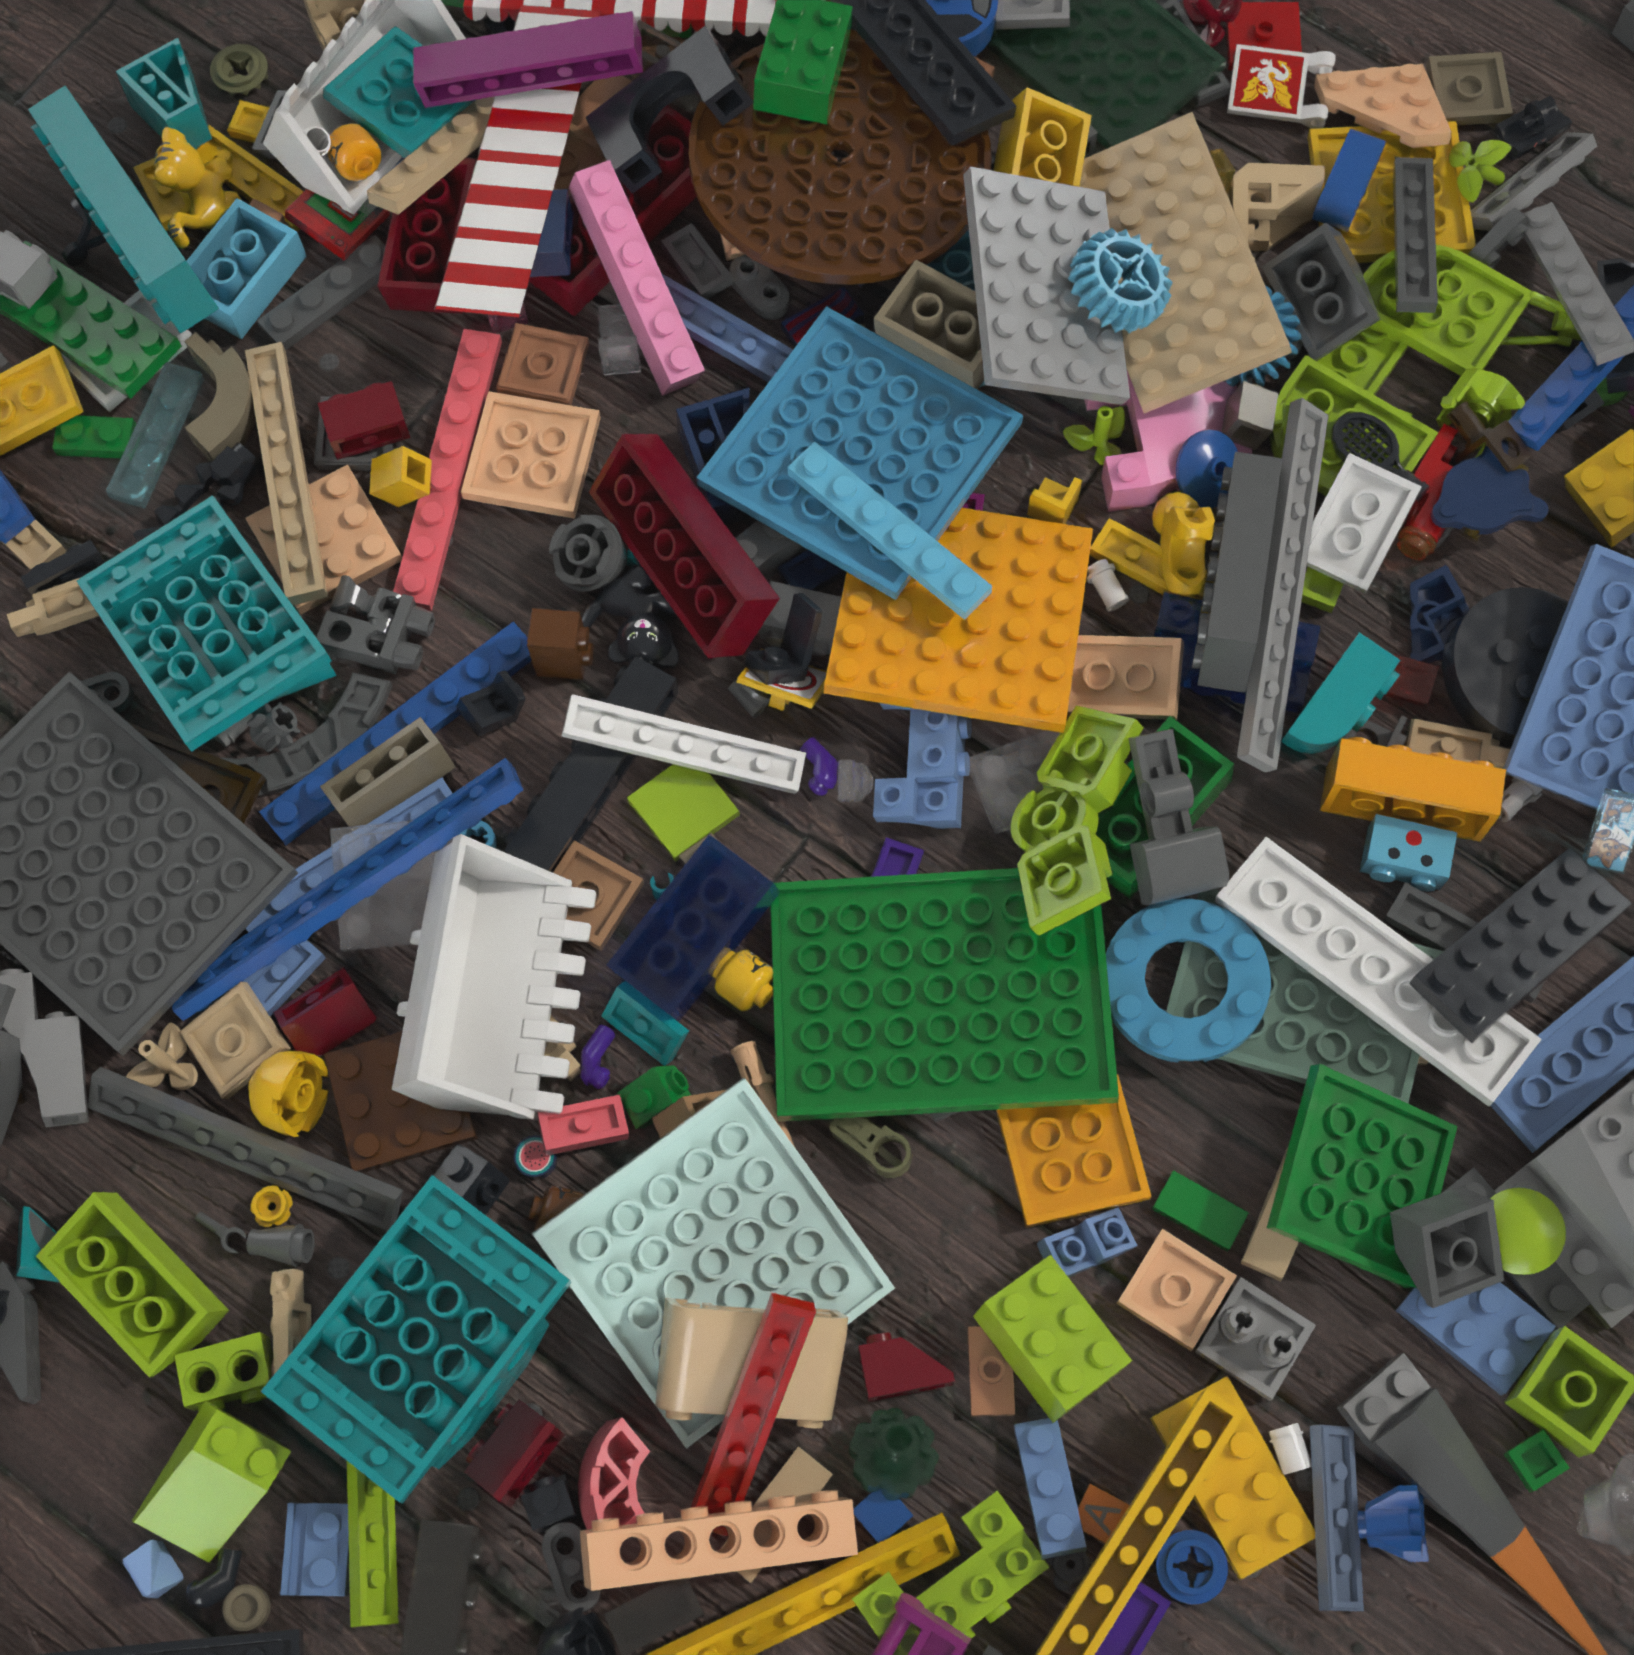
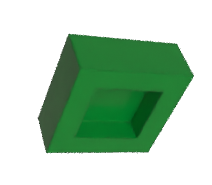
(1536, 1461)

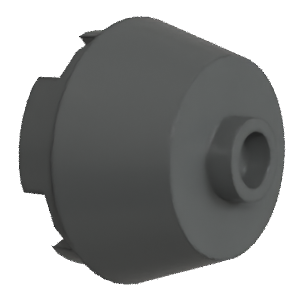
(588, 553)

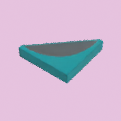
(32, 1237)

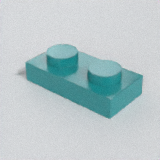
(645, 1023)

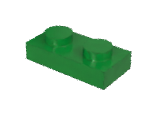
(93, 436)

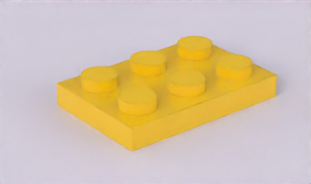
(35, 398)

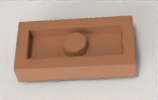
(989, 1377)

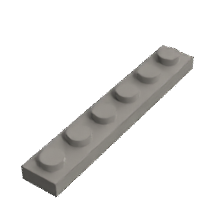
(1576, 285)

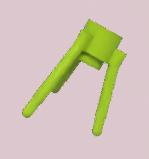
(1561, 323)

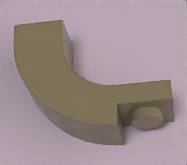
(232, 410)

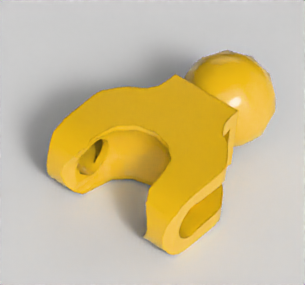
(1183, 534)

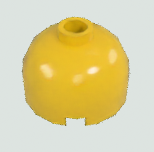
(288, 1092)

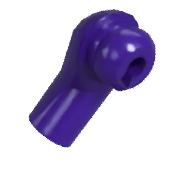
(824, 769)
(591, 1057)

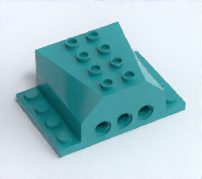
(205, 623)
(420, 1341)

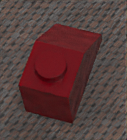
(899, 1368)

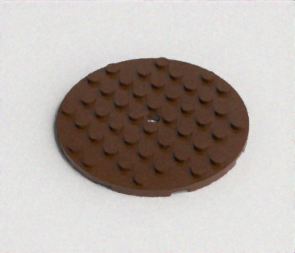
(827, 221)

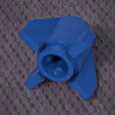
(1396, 1523)

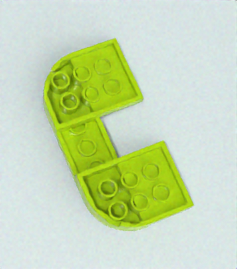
(1468, 327)

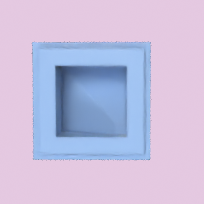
(153, 1569)

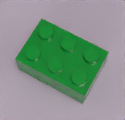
(802, 59)

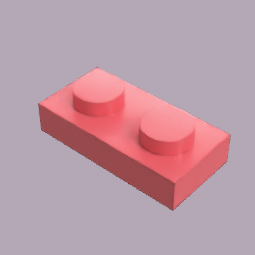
(583, 1125)

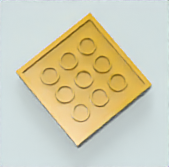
(1373, 224)

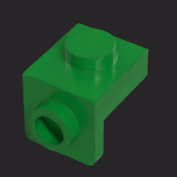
(653, 1093)

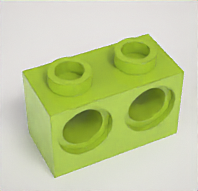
(226, 1362)

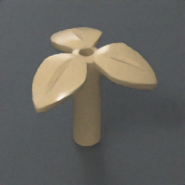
(162, 1061)

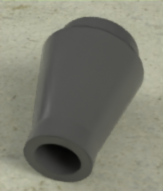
(283, 1244)

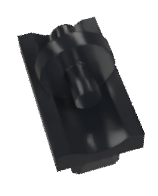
(1532, 126)

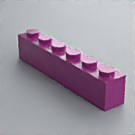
(527, 59)

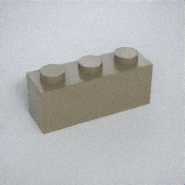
(388, 774)

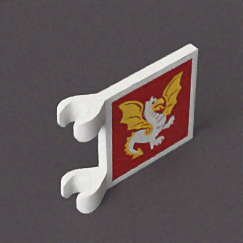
(1272, 84)

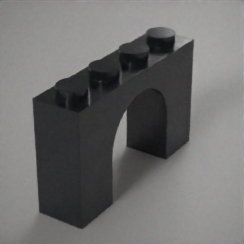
(626, 118)

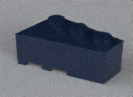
(702, 432)

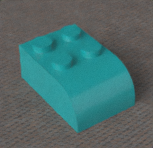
(1344, 697)

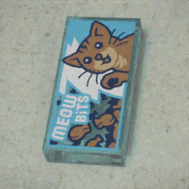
(1612, 832)

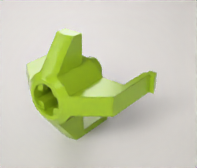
(1488, 396)

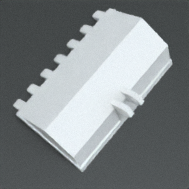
(304, 103)

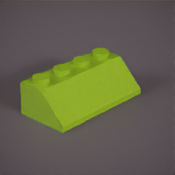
(131, 1282)

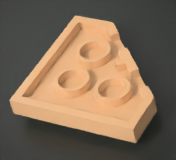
(1388, 99)

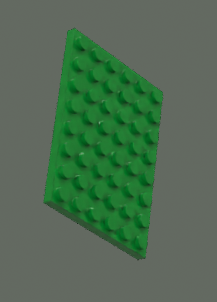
(934, 999)

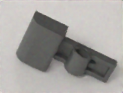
(1175, 856)

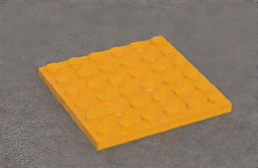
(999, 663)

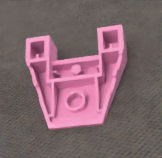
(1149, 473)

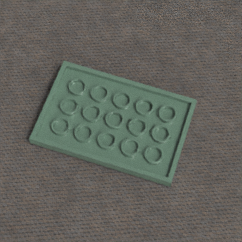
(1301, 1023)

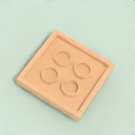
(531, 454)
(347, 531)

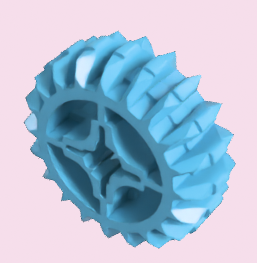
(1100, 267)

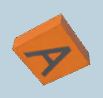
(1100, 1513)

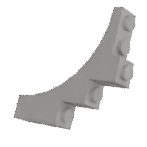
(50, 1050)

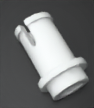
(1107, 584)

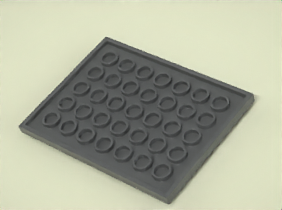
(117, 865)

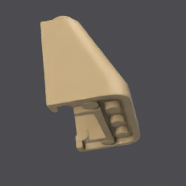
(708, 1349)

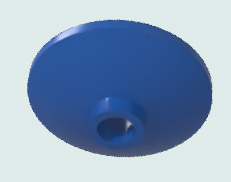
(1197, 465)

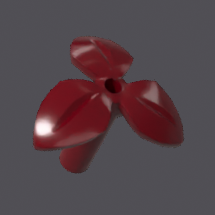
(1202, 12)

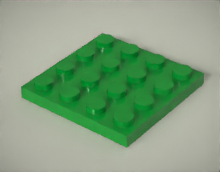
(1354, 1163)

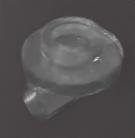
(853, 781)

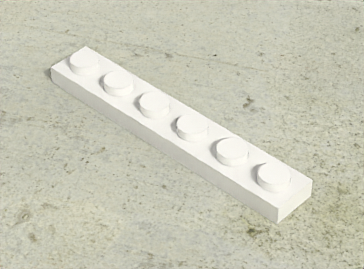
(683, 744)

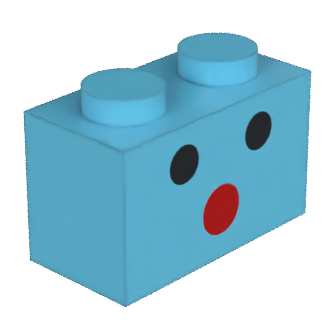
(1408, 853)

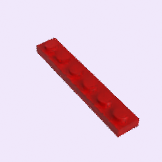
(754, 1403)

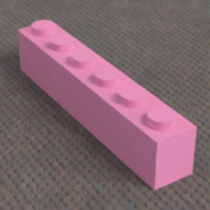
(635, 277)

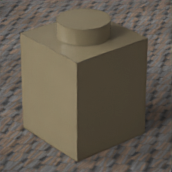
(1249, 415)

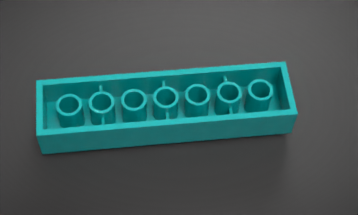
(120, 212)

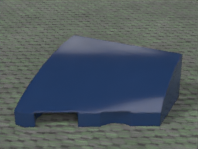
(1435, 610)

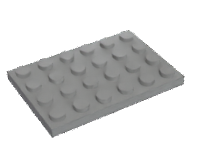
(1021, 262)

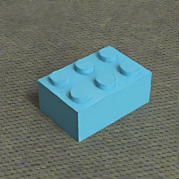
(245, 265)

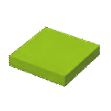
(682, 807)

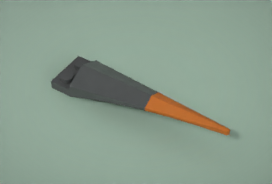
(1426, 1446)

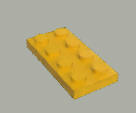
(1244, 1491)

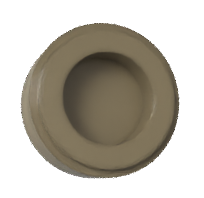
(246, 1607)

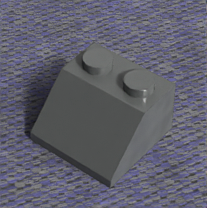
(1449, 1244)

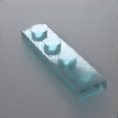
(155, 435)

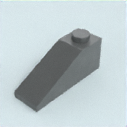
(20, 1336)

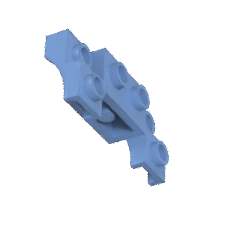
(934, 773)

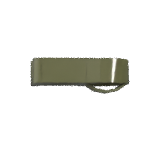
(866, 1139)

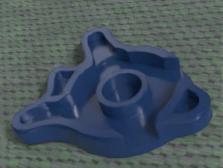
(1486, 496)

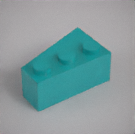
(165, 93)

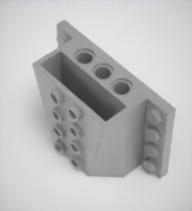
(1592, 1185)

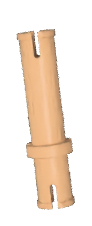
(753, 1070)

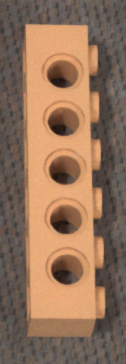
(831, 1538)

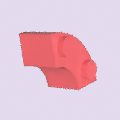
(610, 1474)

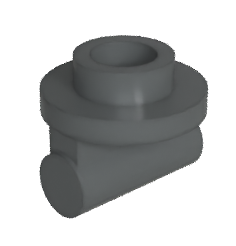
(750, 698)

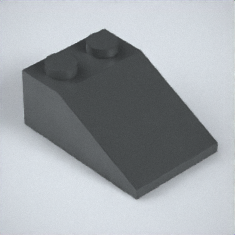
(1325, 290)

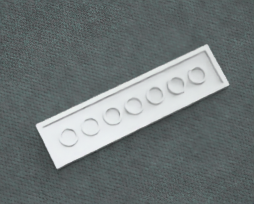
(1367, 967)

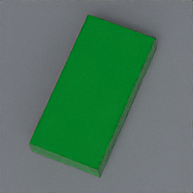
(1200, 1211)

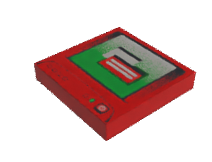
(332, 225)

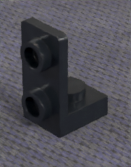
(793, 657)

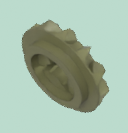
(241, 57)

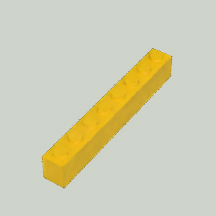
(1143, 1528)

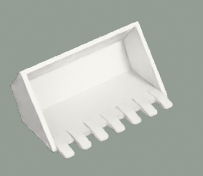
(489, 984)

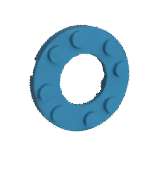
(1180, 1037)

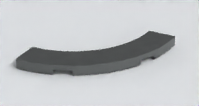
(347, 721)

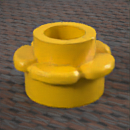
(270, 1195)

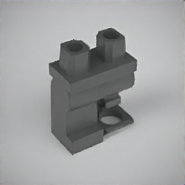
(385, 635)

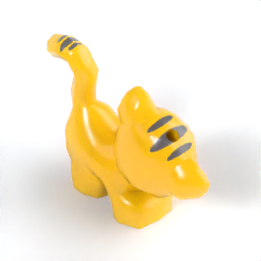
(183, 171)

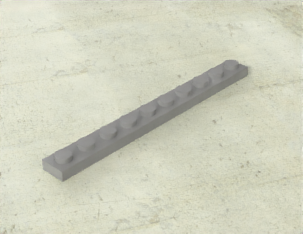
(1283, 587)

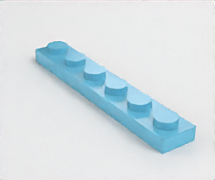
(889, 530)

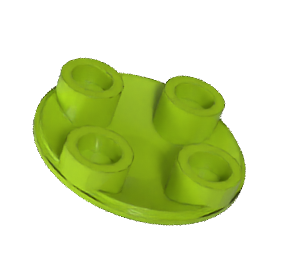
(1528, 1230)

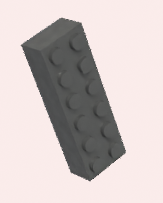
(1237, 572)

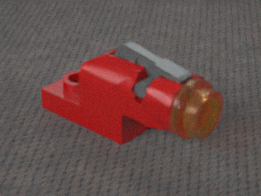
(1420, 534)

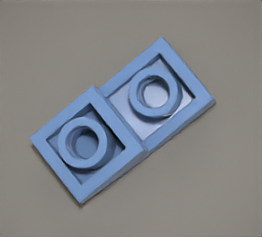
(1089, 1242)

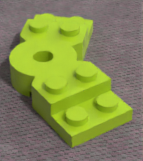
(1057, 827)

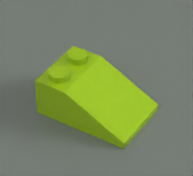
(211, 1482)

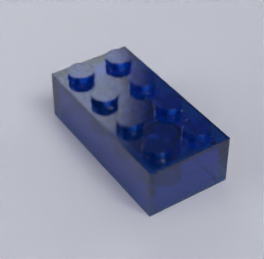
(693, 927)

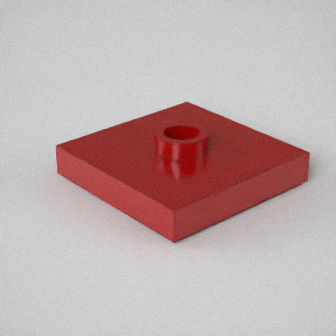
(1265, 25)

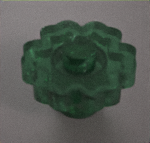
(893, 1454)

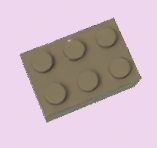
(934, 322)

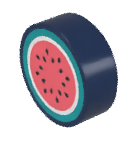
(531, 1158)

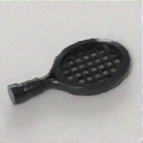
(1390, 440)

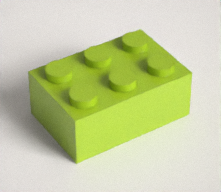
(1051, 1338)

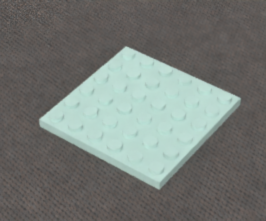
(712, 1218)

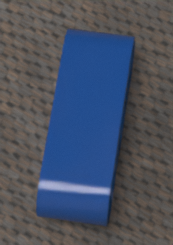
(1348, 180)

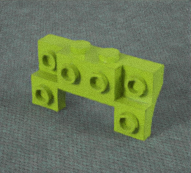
(973, 1588)

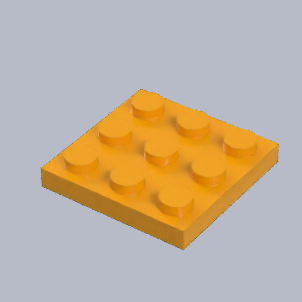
(1073, 1159)

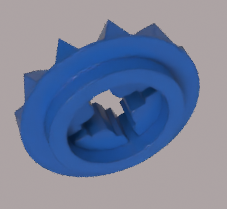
(1206, 1552)

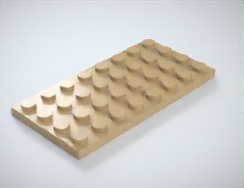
(1219, 305)

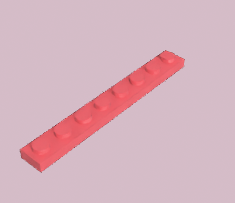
(450, 457)

